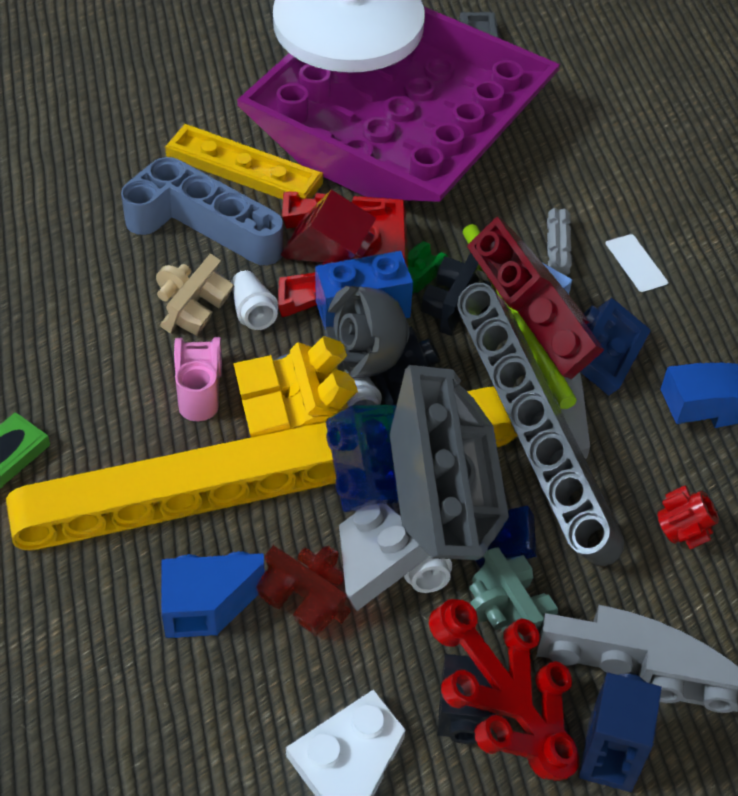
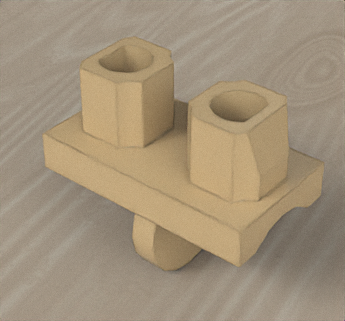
(186, 291)

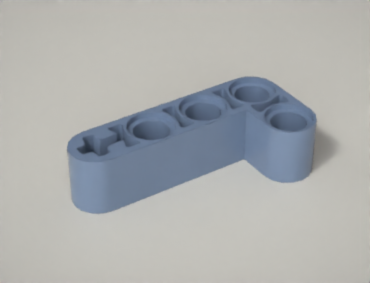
(180, 191)

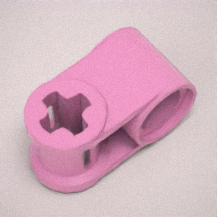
(197, 377)

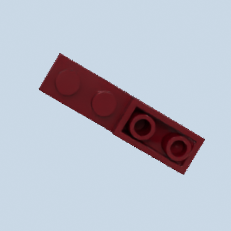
(537, 297)

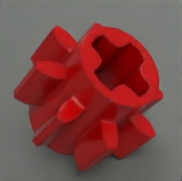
(688, 517)

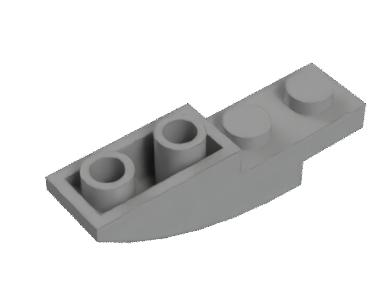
(642, 646)

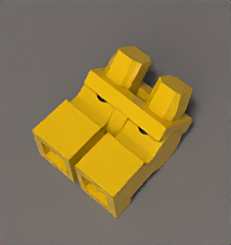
(294, 389)

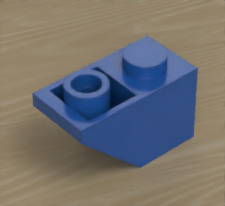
(207, 592)

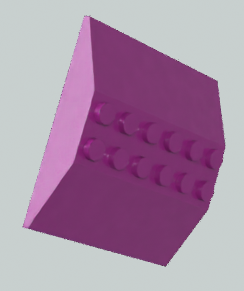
(405, 125)

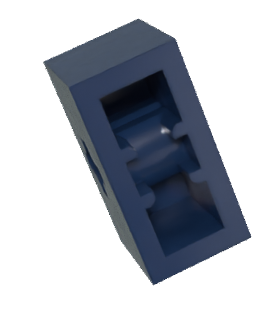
(620, 731)

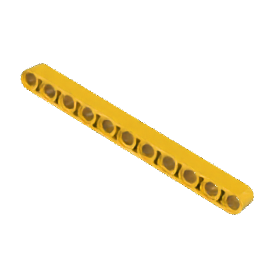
(188, 483)

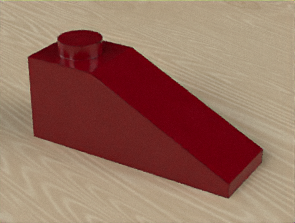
(331, 232)

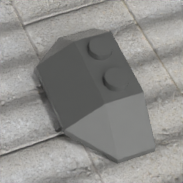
(446, 466)

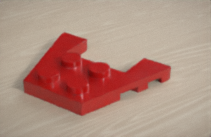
(390, 233)

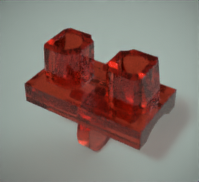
(322, 599)

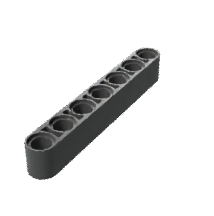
(546, 436)

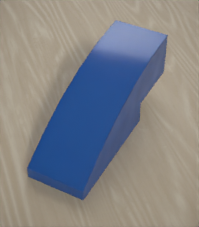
(702, 392)

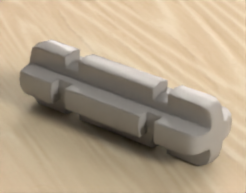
(559, 240)

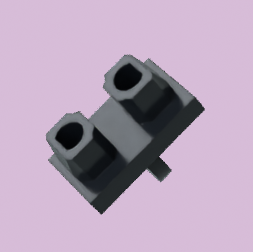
(443, 303)

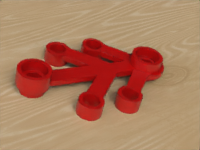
(546, 745)

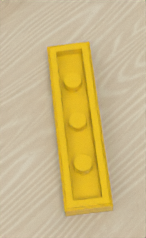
(242, 163)

